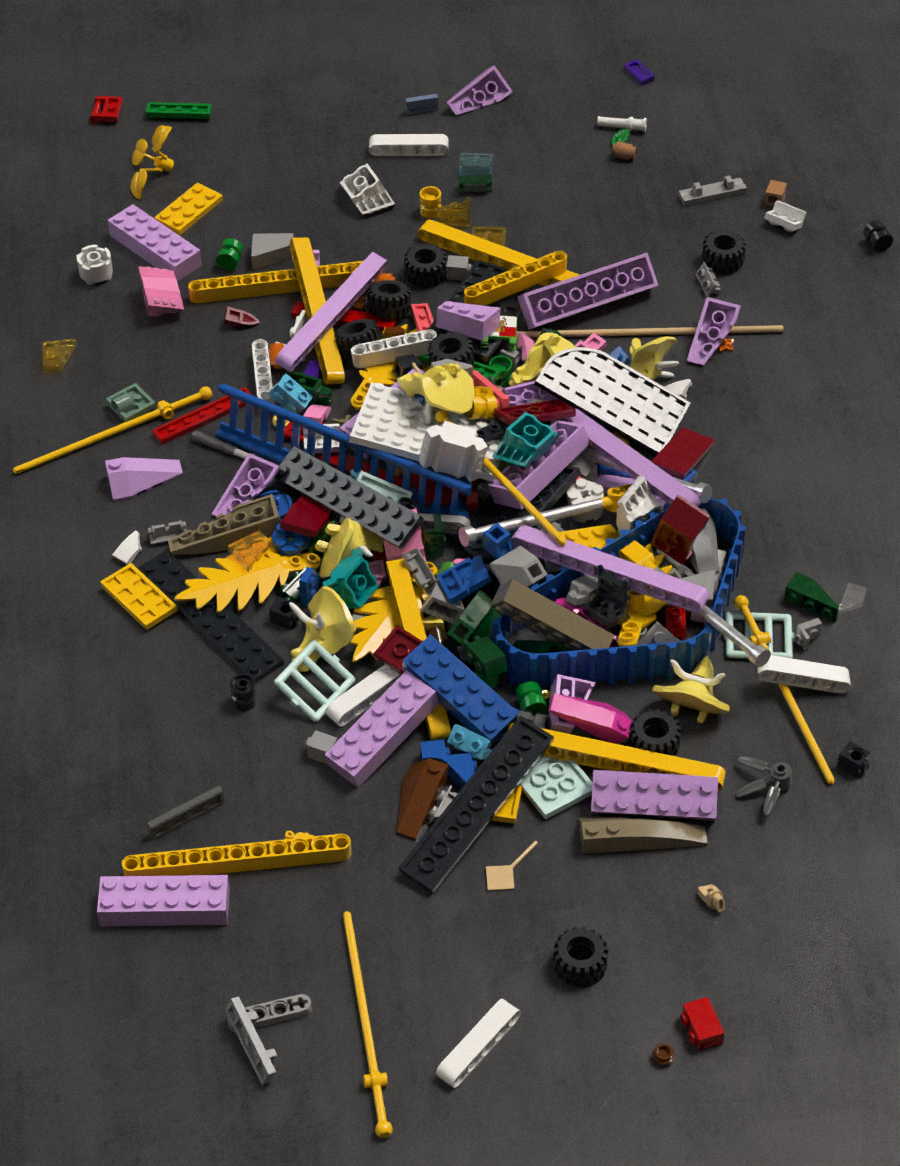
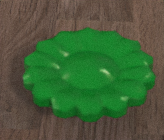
(620, 136)

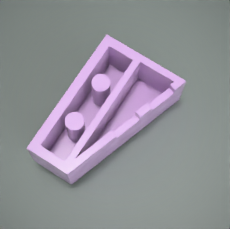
(469, 319)
(569, 687)

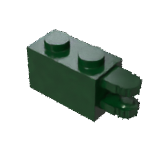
(314, 386)
(485, 656)

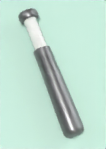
(215, 443)

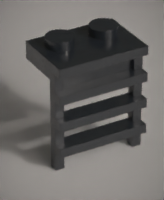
(612, 599)

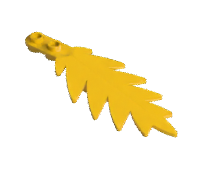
(376, 374)
(236, 578)
(641, 610)
(381, 618)

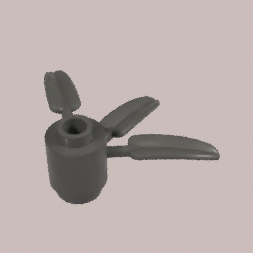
(781, 780)

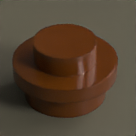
(663, 1054)

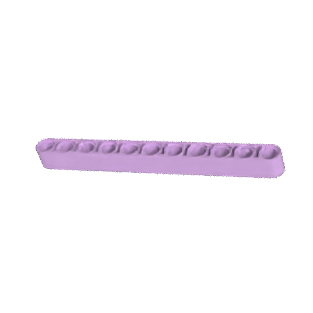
(331, 312)
(632, 462)
(586, 560)

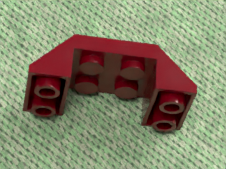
(680, 529)

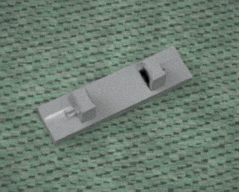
(713, 191)
(243, 1026)

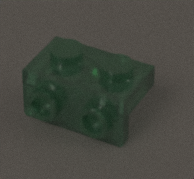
(434, 538)

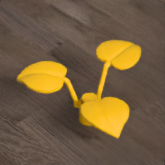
(161, 162)

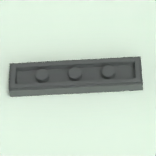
(185, 812)

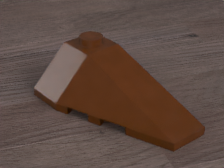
(419, 794)

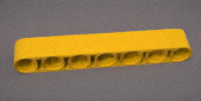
(516, 279)

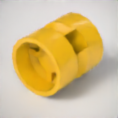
(429, 201)
(482, 407)

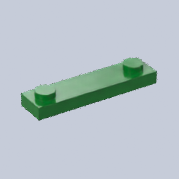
(178, 110)

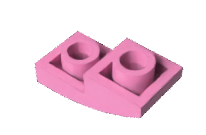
(524, 344)
(317, 413)

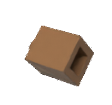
(775, 191)

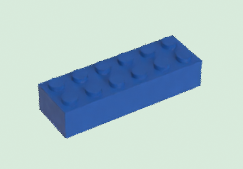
(460, 690)

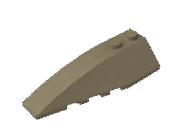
(228, 528)
(630, 833)

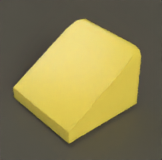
(432, 621)

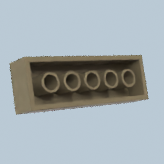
(549, 618)

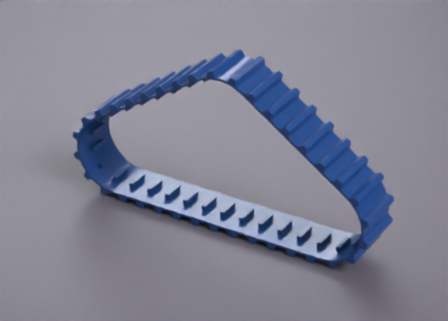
(626, 661)

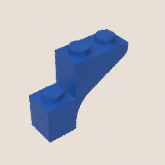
(497, 541)
(460, 766)

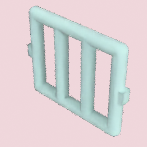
(767, 618)
(291, 670)

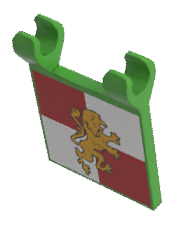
(506, 331)

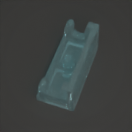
(475, 164)

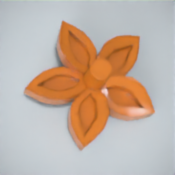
(726, 344)

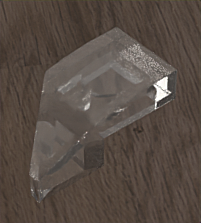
(852, 598)

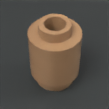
(624, 151)

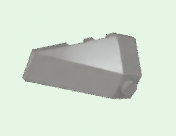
(705, 549)

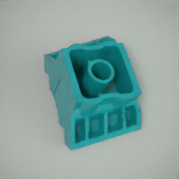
(525, 441)
(353, 580)

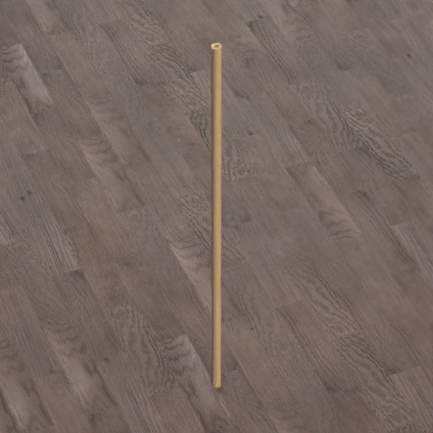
(654, 331)

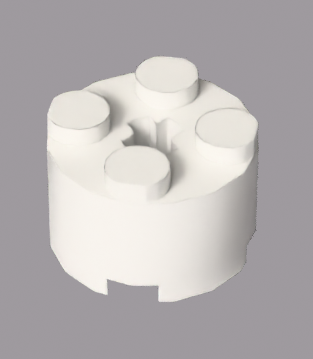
(94, 264)
(585, 491)

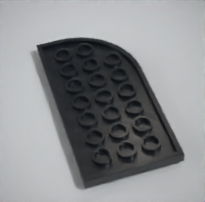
(492, 513)

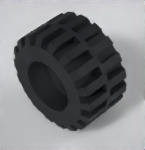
(724, 251)
(425, 265)
(388, 299)
(356, 333)
(452, 347)
(655, 724)
(583, 942)

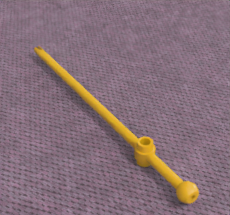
(163, 409)
(440, 417)
(759, 638)
(375, 1079)

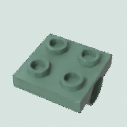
(130, 403)

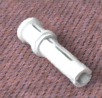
(630, 123)

